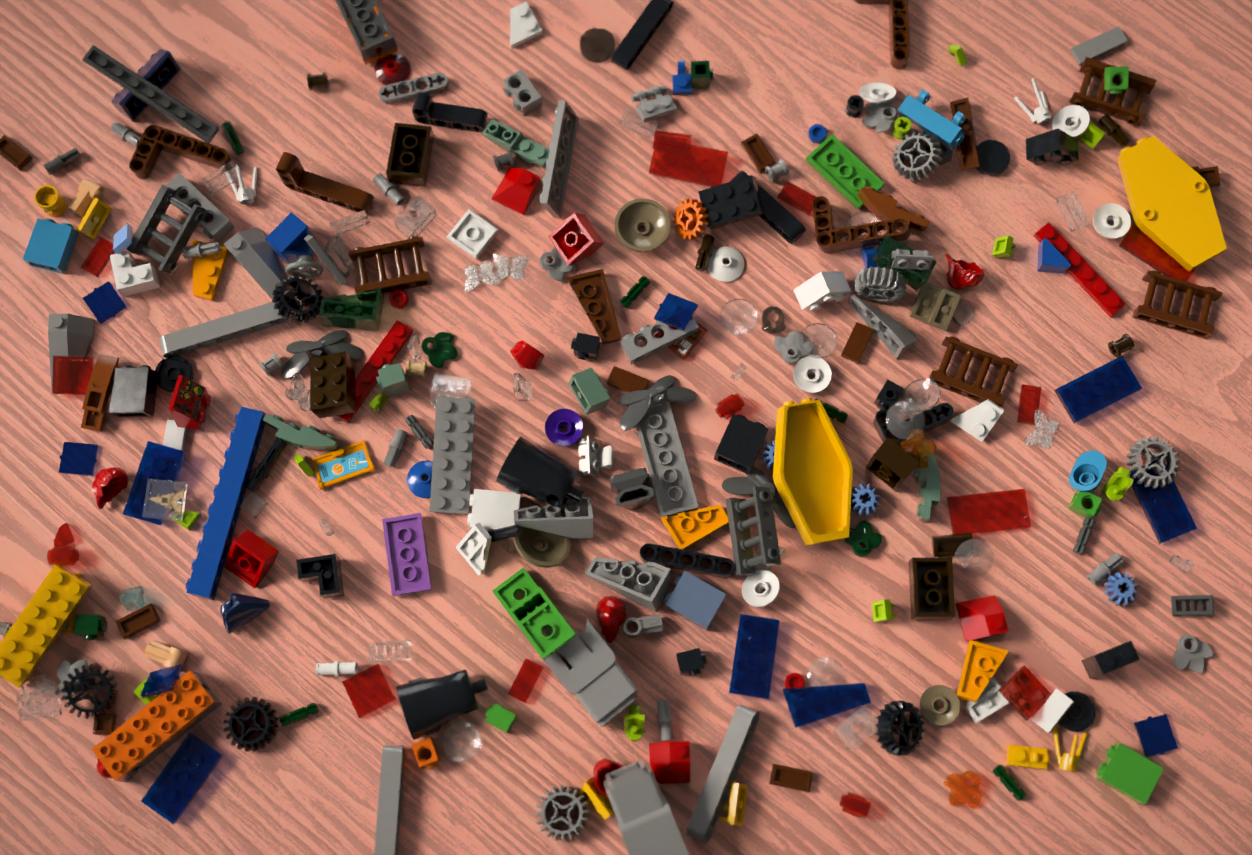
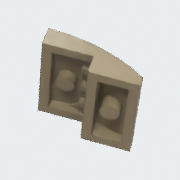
(935, 306)

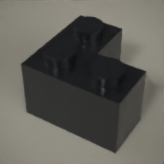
(1054, 146)
(325, 570)

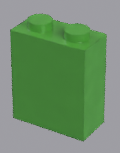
(1129, 773)

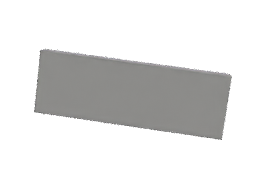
(1099, 45)
(325, 259)

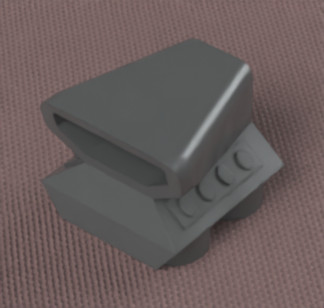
(632, 489)

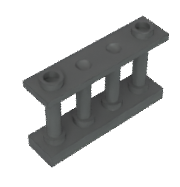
(149, 226)
(740, 531)

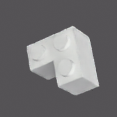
(132, 278)
(821, 289)

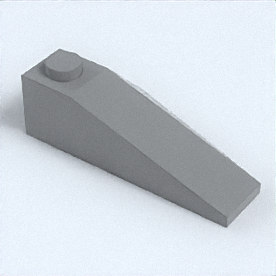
(257, 258)
(889, 331)
(69, 336)
(570, 520)
(638, 582)

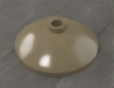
(642, 214)
(552, 549)

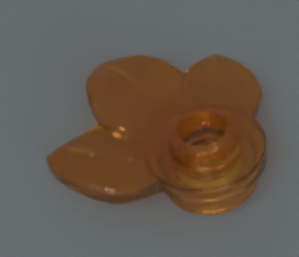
(919, 447)
(961, 791)

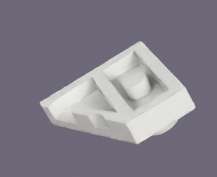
(523, 25)
(979, 419)
(475, 548)
(988, 703)

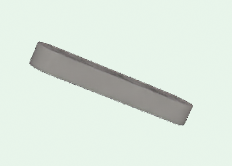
(413, 84)

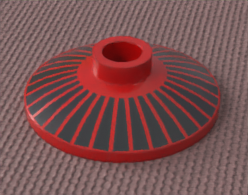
(397, 74)

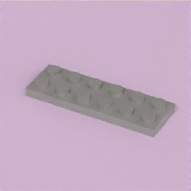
(559, 159)
(452, 455)
(666, 461)

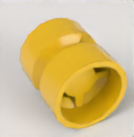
(50, 201)

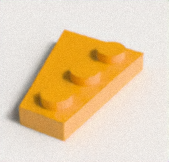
(208, 272)
(694, 525)
(978, 669)

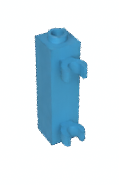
(932, 122)

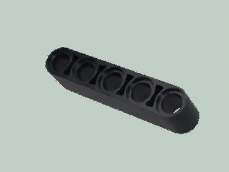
(641, 33)
(777, 216)
(697, 558)

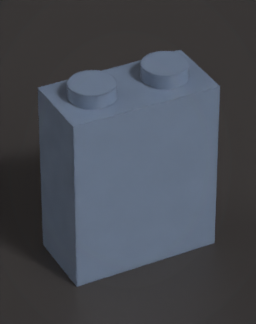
(694, 600)

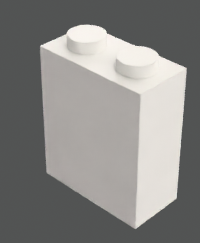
(493, 508)

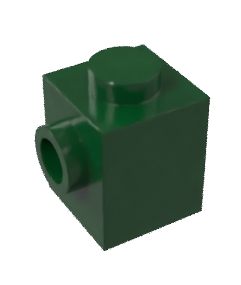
(700, 74)
(90, 626)

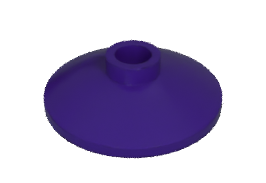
(561, 418)

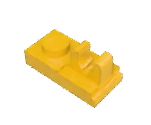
(94, 218)
(1027, 757)
(599, 800)
(737, 806)

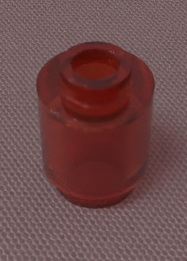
(728, 406)
(63, 555)
(855, 805)

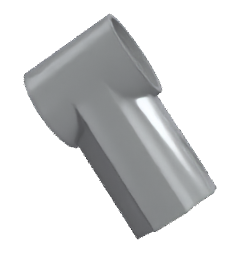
(645, 625)

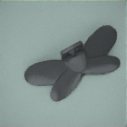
(326, 345)
(642, 400)
(756, 478)

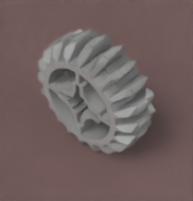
(916, 144)
(880, 284)
(1164, 476)
(548, 824)

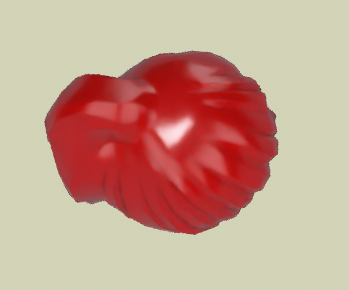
(963, 274)
(109, 484)
(610, 614)

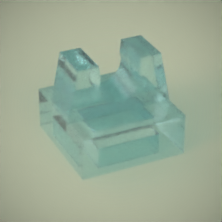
(132, 595)

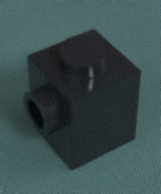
(585, 346)
(888, 395)
(691, 661)

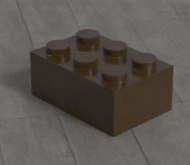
(410, 154)
(332, 385)
(892, 463)
(931, 588)

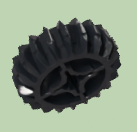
(290, 306)
(98, 705)
(899, 728)
(247, 732)

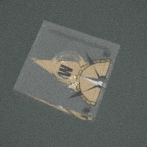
(165, 500)

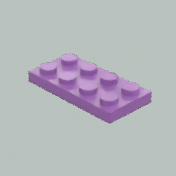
(406, 554)

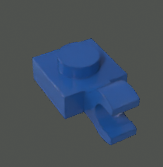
(682, 81)

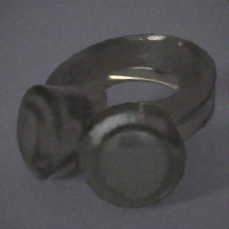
(780, 326)

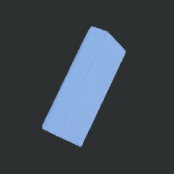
(122, 239)

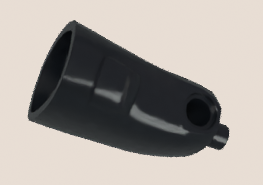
(538, 474)
(436, 701)

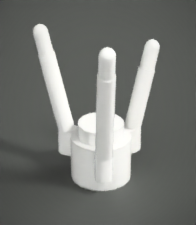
(1041, 113)
(245, 194)

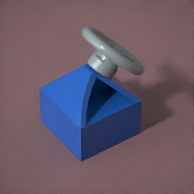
(289, 244)

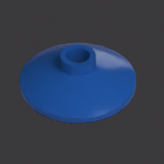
(414, 479)

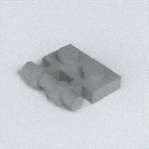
(655, 108)

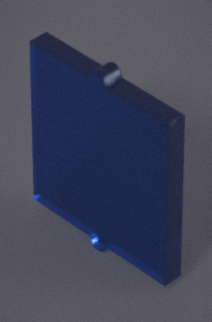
(104, 302)
(676, 311)
(78, 458)
(161, 681)
(1155, 735)

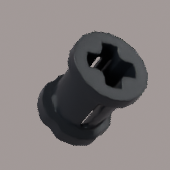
(854, 106)

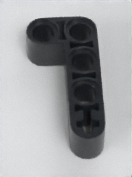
(448, 115)
(930, 414)

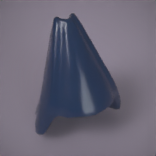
(241, 610)

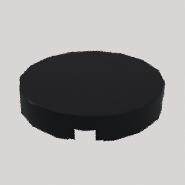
(992, 157)
(170, 369)
(1080, 713)

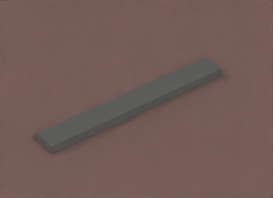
(150, 94)

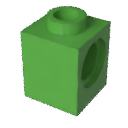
(1122, 73)
(1076, 504)
(500, 717)

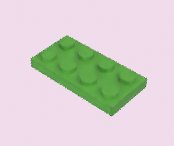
(843, 170)

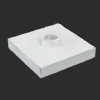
(472, 234)

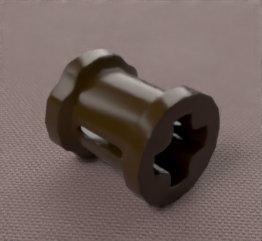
(317, 81)
(1121, 345)

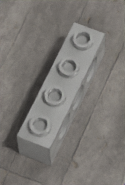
(219, 226)
(636, 353)

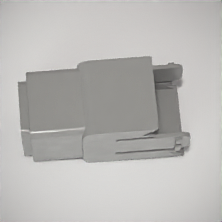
(594, 676)
(643, 812)

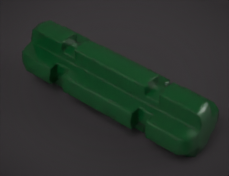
(233, 138)
(635, 291)
(833, 412)
(298, 714)
(1009, 782)

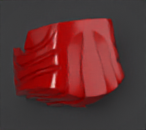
(526, 355)
(601, 769)

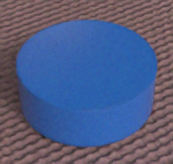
(817, 133)

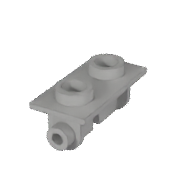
(918, 260)
(589, 448)

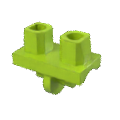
(1118, 484)
(634, 723)

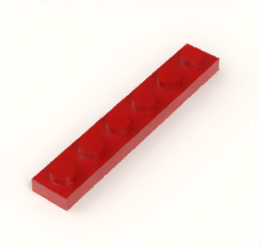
(1083, 272)
(383, 355)

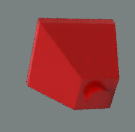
(517, 190)
(981, 618)
(670, 761)

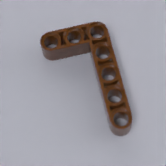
(896, 32)
(178, 147)
(319, 187)
(852, 232)

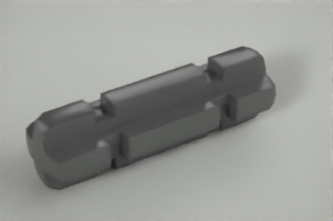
(419, 431)
(1084, 536)

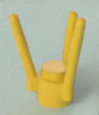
(1068, 761)

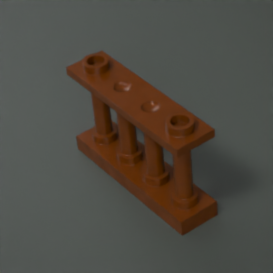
(1135, 81)
(402, 281)
(1164, 317)
(958, 384)

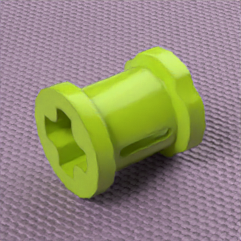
(901, 128)

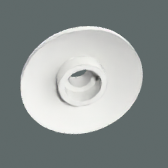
(877, 92)
(1071, 115)
(1117, 215)
(724, 272)
(815, 366)
(755, 584)

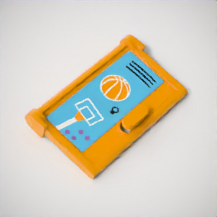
(343, 467)

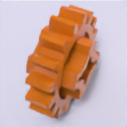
(690, 219)

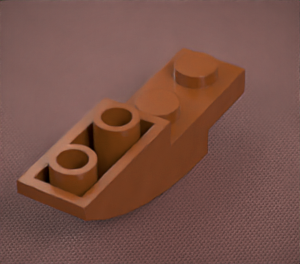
(884, 208)
(98, 392)

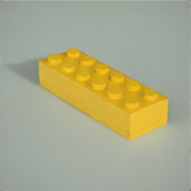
(40, 624)

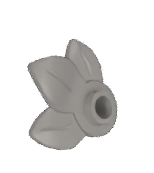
(878, 118)
(557, 267)
(789, 345)
(1191, 657)
(66, 668)

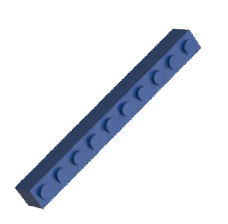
(226, 504)

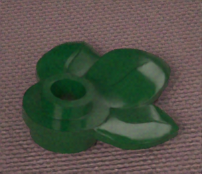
(442, 348)
(863, 536)

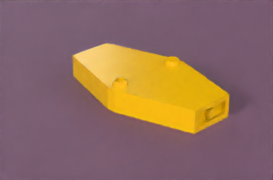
(1171, 203)
(812, 472)

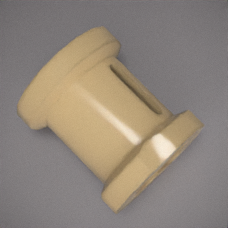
(416, 368)

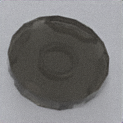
(597, 45)

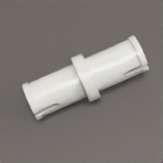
(337, 668)

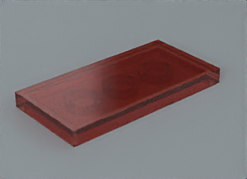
(688, 162)
(1149, 252)
(989, 512)

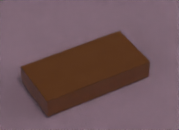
(758, 152)
(14, 153)
(857, 342)
(626, 380)
(138, 621)
(790, 777)

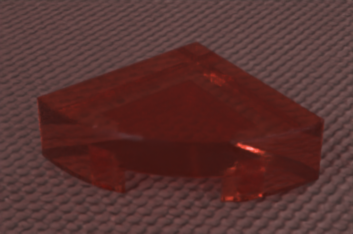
(64, 536)

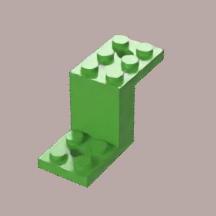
(534, 613)

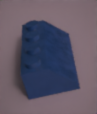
(158, 71)

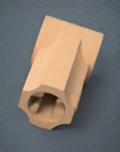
(87, 192)
(164, 654)

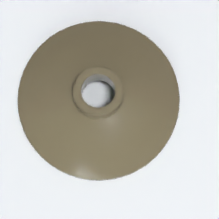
(936, 714)

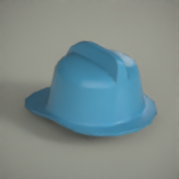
(1088, 471)

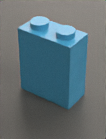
(51, 245)

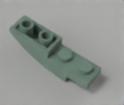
(519, 146)
(306, 438)
(930, 489)

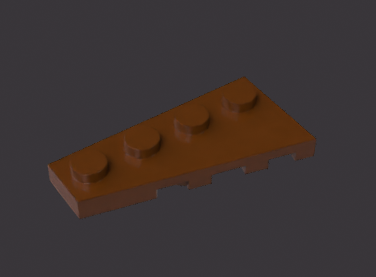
(595, 299)

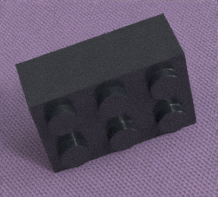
(732, 202)

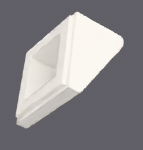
(605, 457)

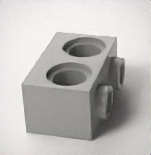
(525, 91)

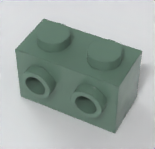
(393, 380)
(589, 391)

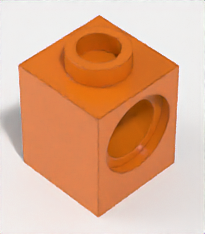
(419, 747)

